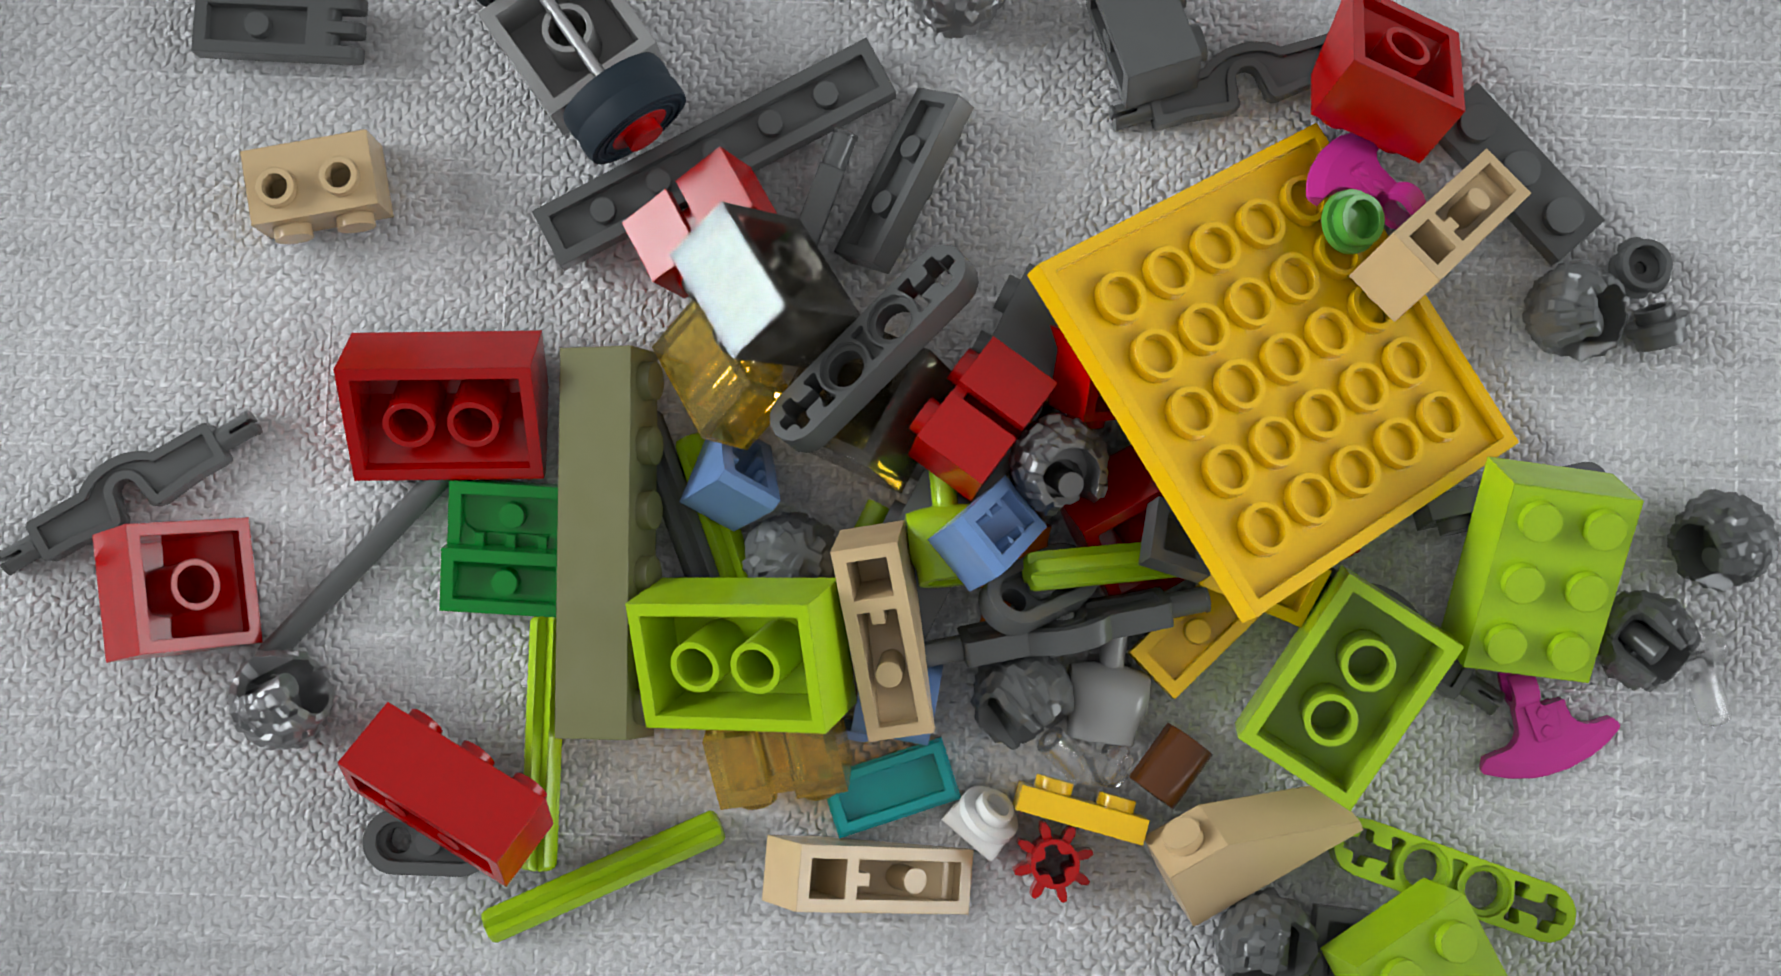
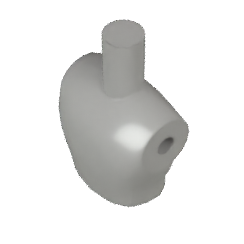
(1108, 697)

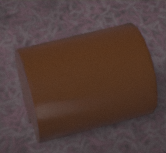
(1170, 765)

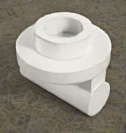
(983, 819)

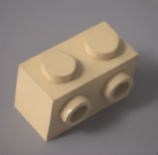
(317, 186)

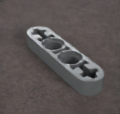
(880, 356)

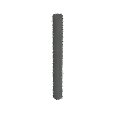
(355, 565)

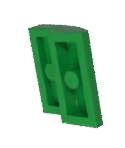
(500, 548)

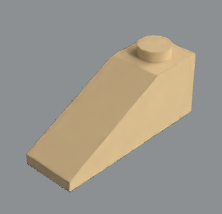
(1439, 235)
(884, 629)
(1243, 844)
(866, 876)

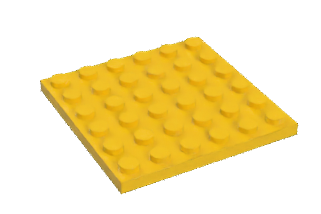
(1265, 378)

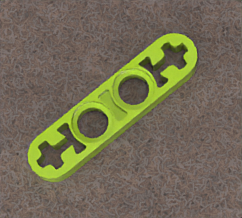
(1454, 871)

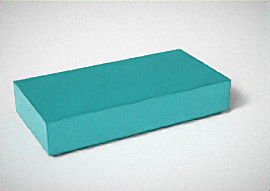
(894, 787)

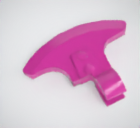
(1353, 164)
(1544, 733)

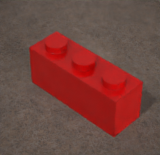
(448, 791)

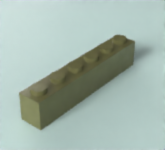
(604, 534)

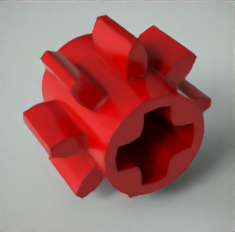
(1069, 868)

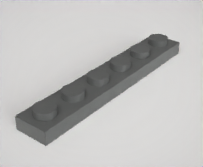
(753, 131)

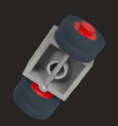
(589, 70)

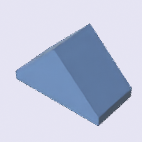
(733, 484)
(988, 535)

